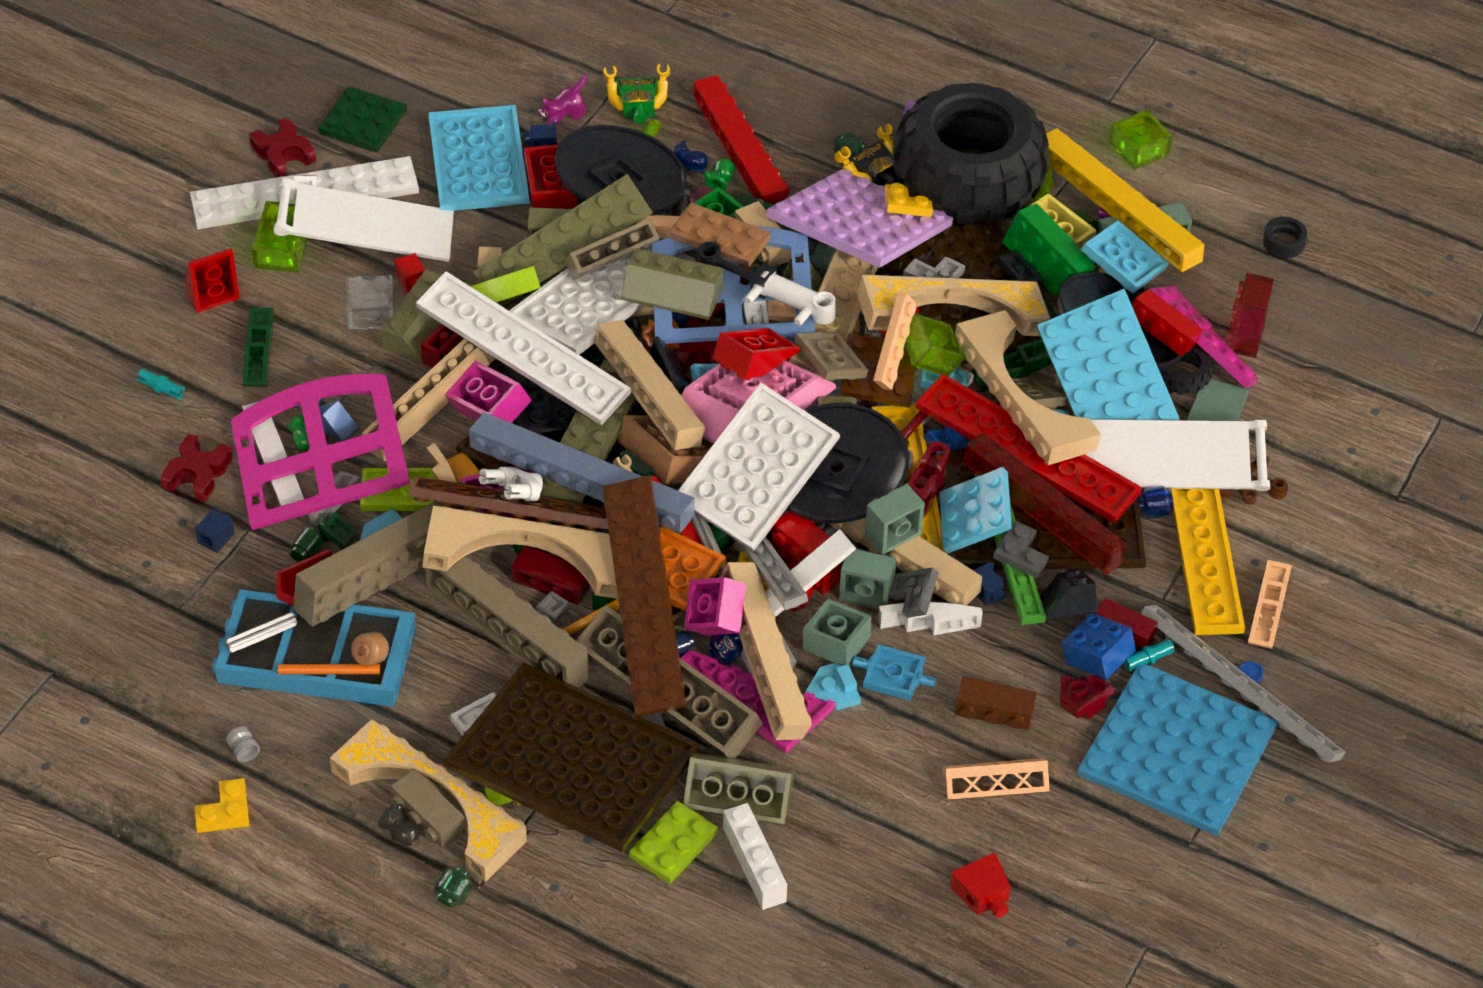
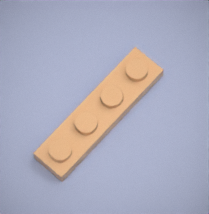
(894, 341)

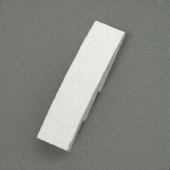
(940, 618)

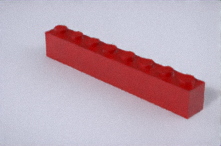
(739, 140)

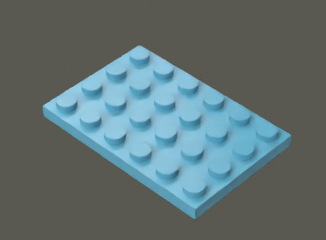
(478, 158)
(1106, 362)

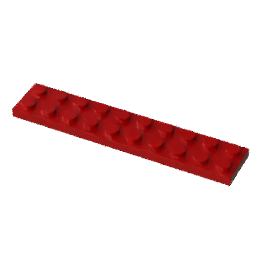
(1077, 477)

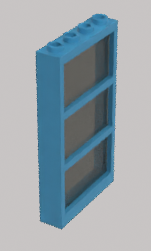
(321, 644)

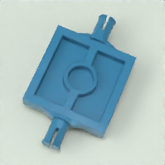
(894, 672)

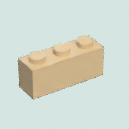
(756, 215)

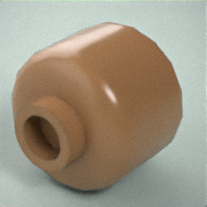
(370, 648)

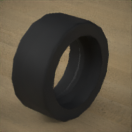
(1285, 225)

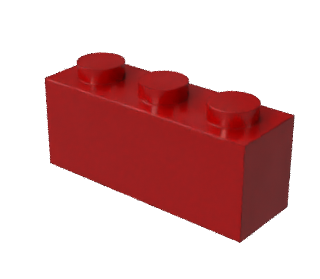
(1166, 322)

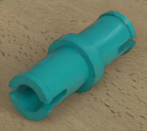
(160, 384)
(1149, 654)

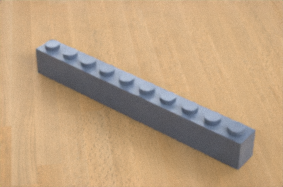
(570, 466)

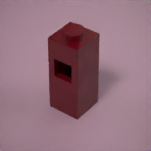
(1142, 627)

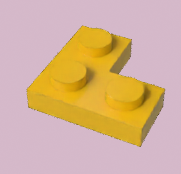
(900, 202)
(229, 813)

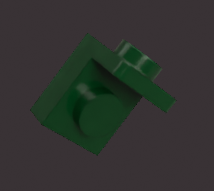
(337, 530)

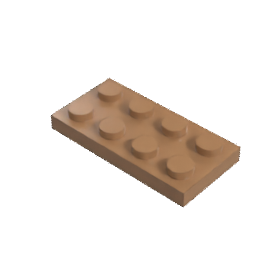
(737, 239)

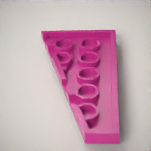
(1209, 339)
(744, 689)

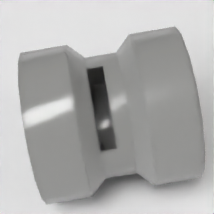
(242, 743)

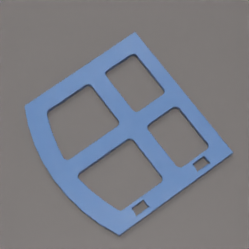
(734, 293)

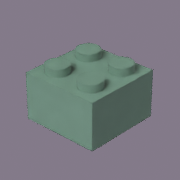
(894, 519)
(867, 579)
(836, 632)

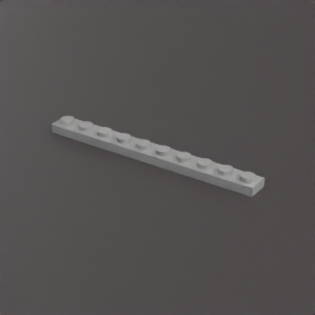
(1248, 688)

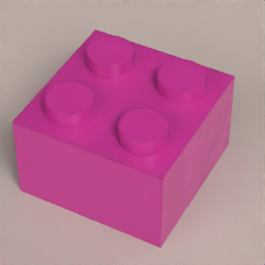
(714, 606)

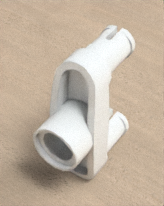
(517, 482)

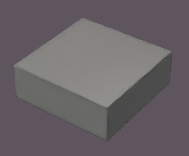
(553, 606)

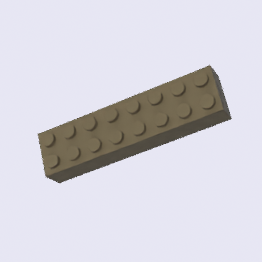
(363, 567)
(509, 620)
(710, 711)

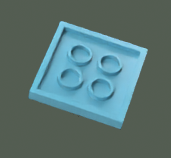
(1125, 256)
(975, 510)

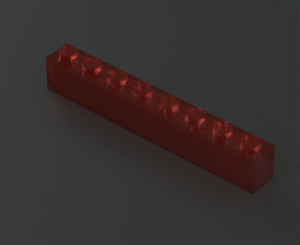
(1048, 505)

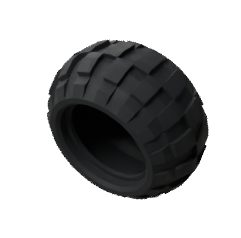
(964, 184)

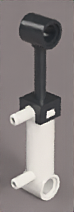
(766, 283)

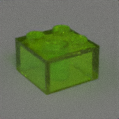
(1140, 139)
(933, 346)

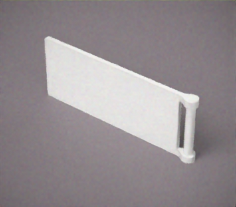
(365, 221)
(1183, 453)

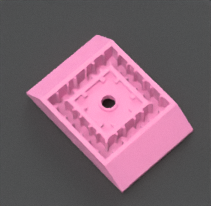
(721, 394)

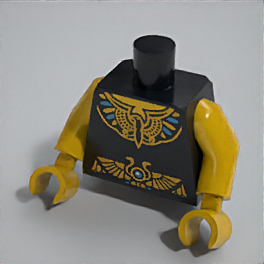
(872, 162)

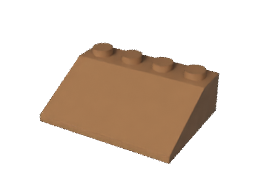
(645, 439)

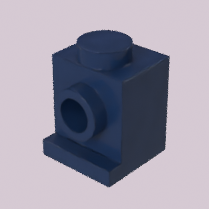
(541, 135)
(991, 584)

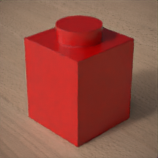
(408, 270)

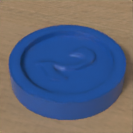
(1252, 670)

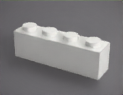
(755, 856)

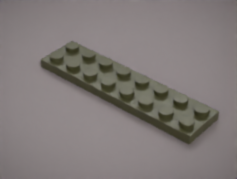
(594, 219)
(591, 439)

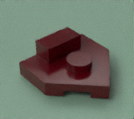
(1084, 695)

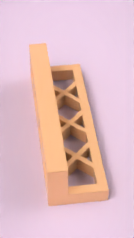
(996, 768)

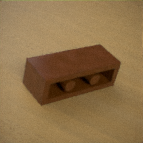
(995, 703)

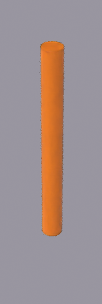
(328, 669)

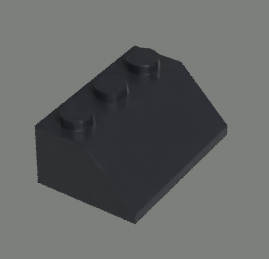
(670, 364)

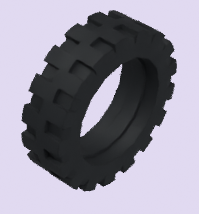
(1193, 381)

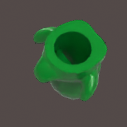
(720, 174)
(298, 428)

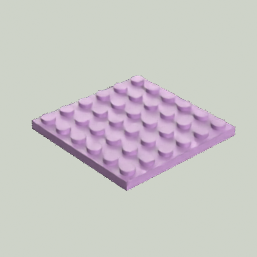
(853, 218)

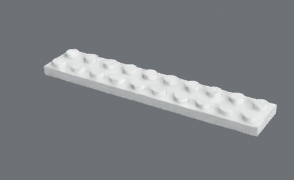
(247, 200)
(524, 348)

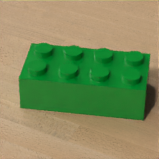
(1046, 248)

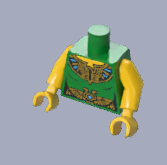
(637, 96)

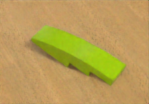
(509, 285)

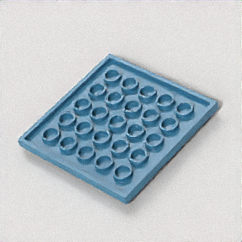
(1178, 748)

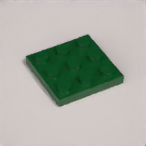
(362, 119)

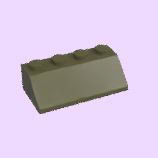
(672, 283)
(408, 324)
(724, 783)

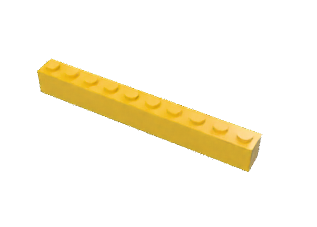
(1123, 202)

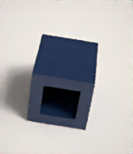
(214, 530)

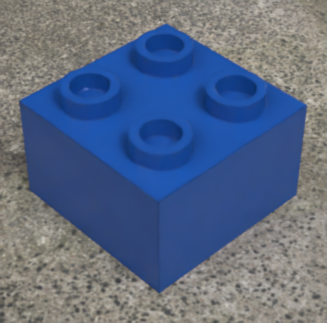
(1099, 646)

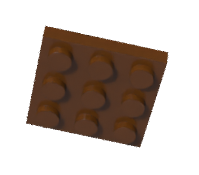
(868, 351)

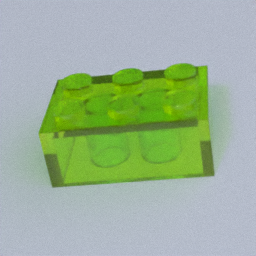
(277, 251)

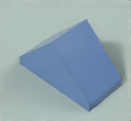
(337, 421)

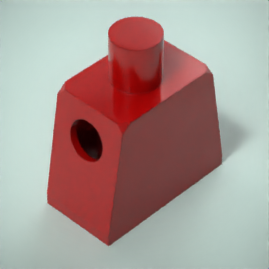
(982, 885)

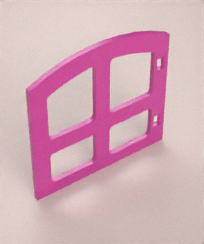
(320, 455)

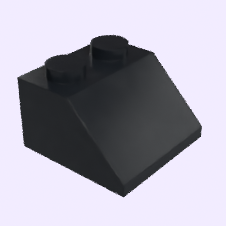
(1069, 594)

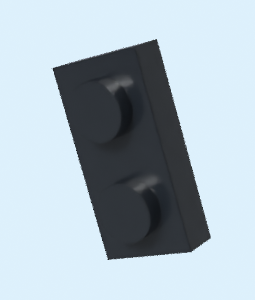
(1018, 268)

